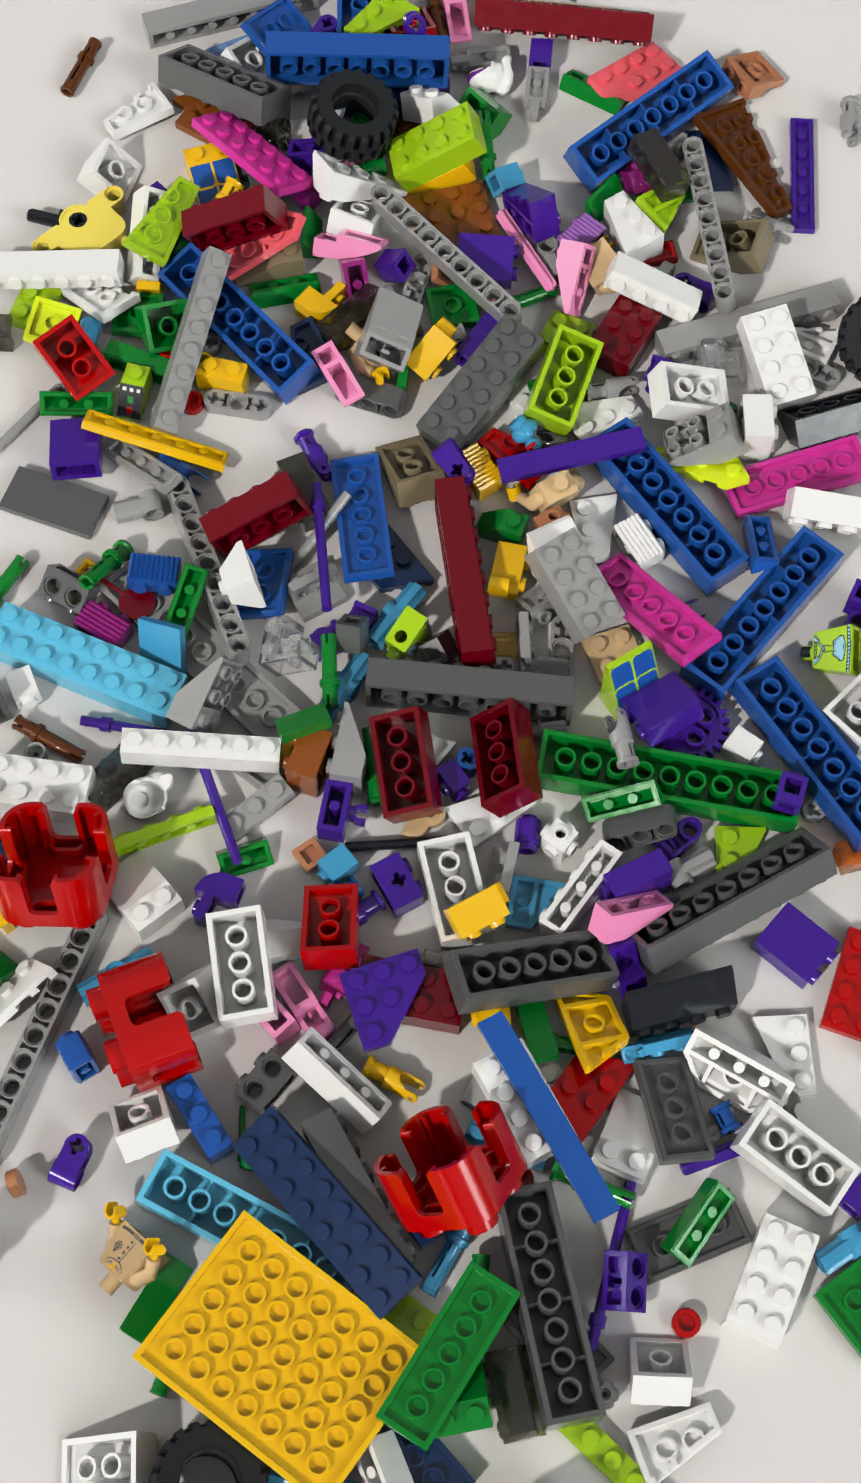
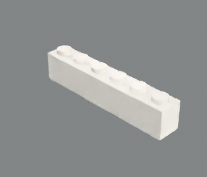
(61, 269)
(200, 750)

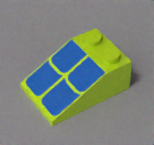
(628, 675)

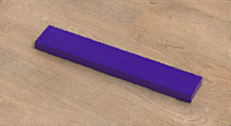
(802, 175)
(571, 455)

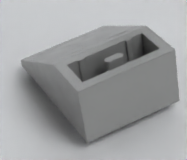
(389, 330)
(705, 438)
(205, 696)
(348, 755)

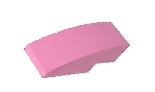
(457, 21)
(346, 244)
(337, 374)
(301, 1001)

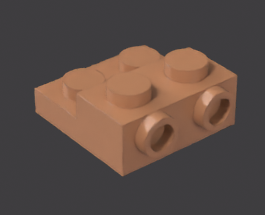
(751, 74)

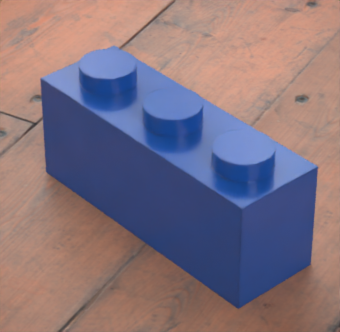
(200, 1118)

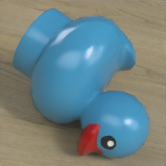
(523, 430)

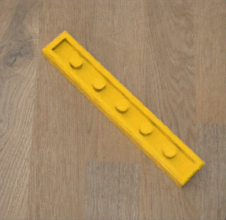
(155, 440)

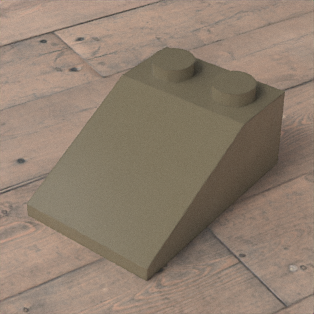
(746, 245)
(283, 264)
(409, 470)

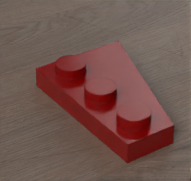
(502, 445)

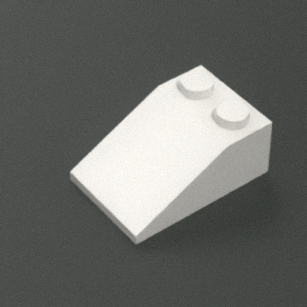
(354, 216)
(685, 390)
(144, 896)
(626, 1140)
(109, 1458)

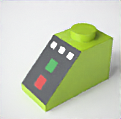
(134, 392)

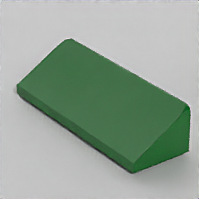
(577, 86)
(282, 290)
(120, 354)
(63, 404)
(187, 596)
(622, 800)
(698, 1221)
(155, 1299)

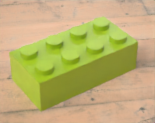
(437, 146)
(562, 380)

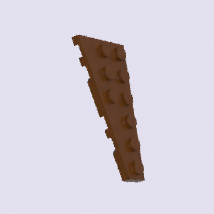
(742, 148)

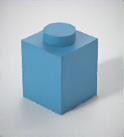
(504, 178)
(337, 866)

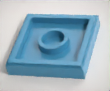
(162, 643)

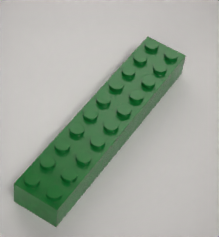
(689, 782)

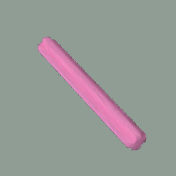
(526, 250)

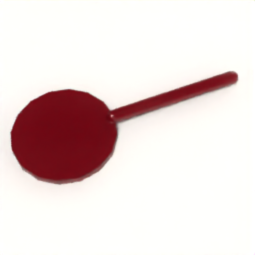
(131, 603)

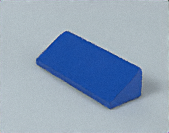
(760, 543)

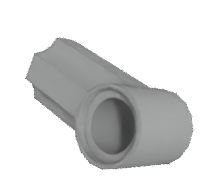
(548, 253)
(145, 506)
(691, 867)

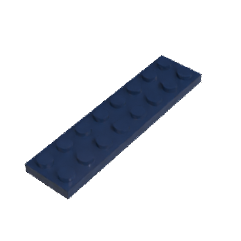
(327, 1212)

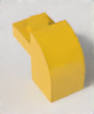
(317, 305)

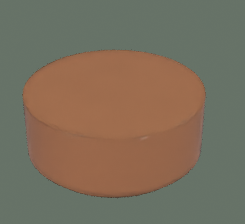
(15, 1183)

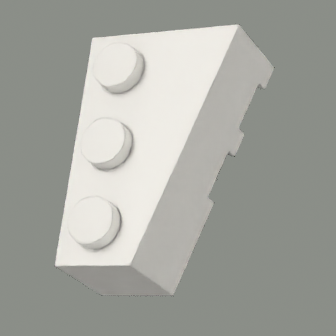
(631, 228)

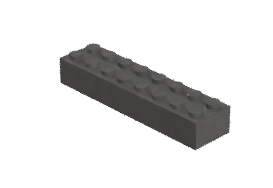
(466, 689)
(735, 898)
(549, 1309)

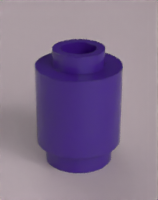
(528, 834)

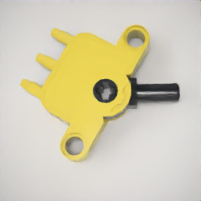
(84, 226)

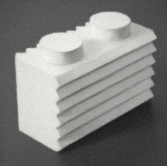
(637, 541)

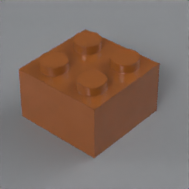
(307, 762)

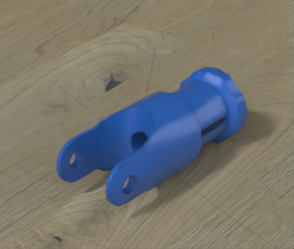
(183, 468)

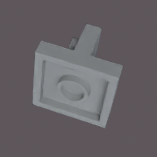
(305, 591)

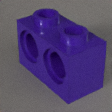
(624, 1281)

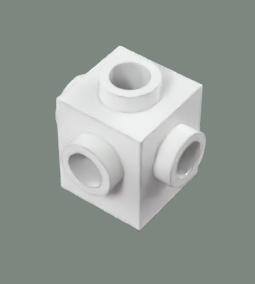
(564, 845)

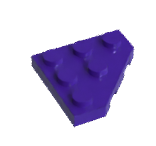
(382, 996)

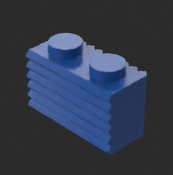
(153, 573)
(77, 1056)

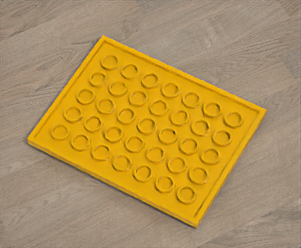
(278, 1355)

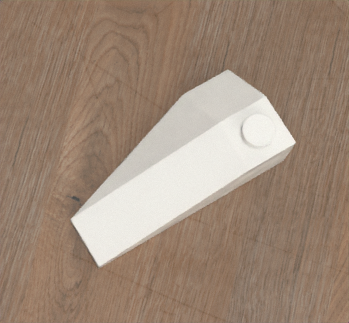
(346, 183)

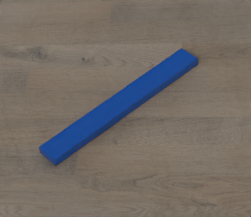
(548, 1117)

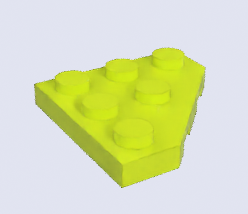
(725, 475)

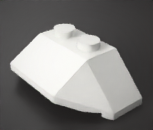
(735, 1071)

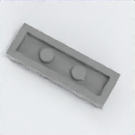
(259, 806)

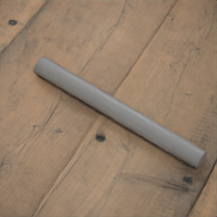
(23, 421)
(328, 519)

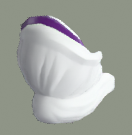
(495, 78)
(147, 795)

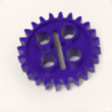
(709, 742)

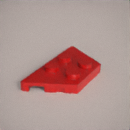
(588, 1095)

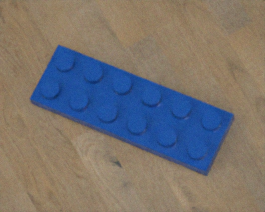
(363, 520)

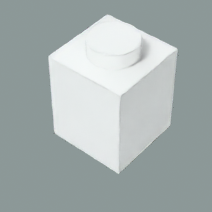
(23, 687)
(743, 747)

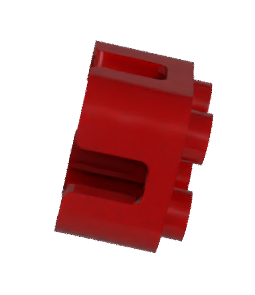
(56, 876)
(149, 1042)
(455, 1181)

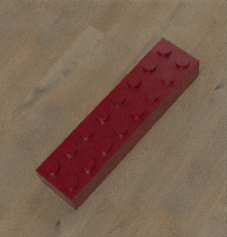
(565, 19)
(463, 572)

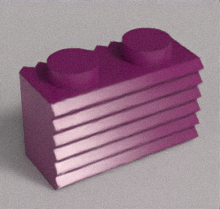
(103, 624)

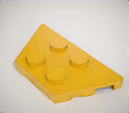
(592, 1027)

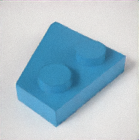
(528, 900)

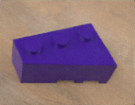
(533, 211)

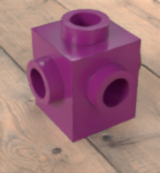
(634, 181)

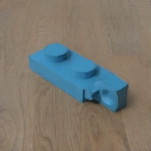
(656, 1045)

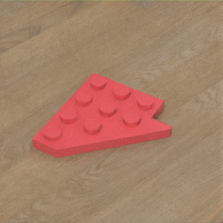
(634, 73)
(255, 252)

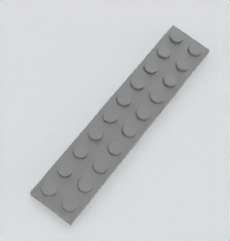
(253, 698)

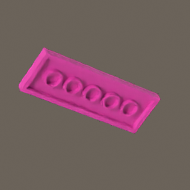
(252, 153)
(818, 468)
(658, 611)

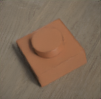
(439, 277)
(308, 854)

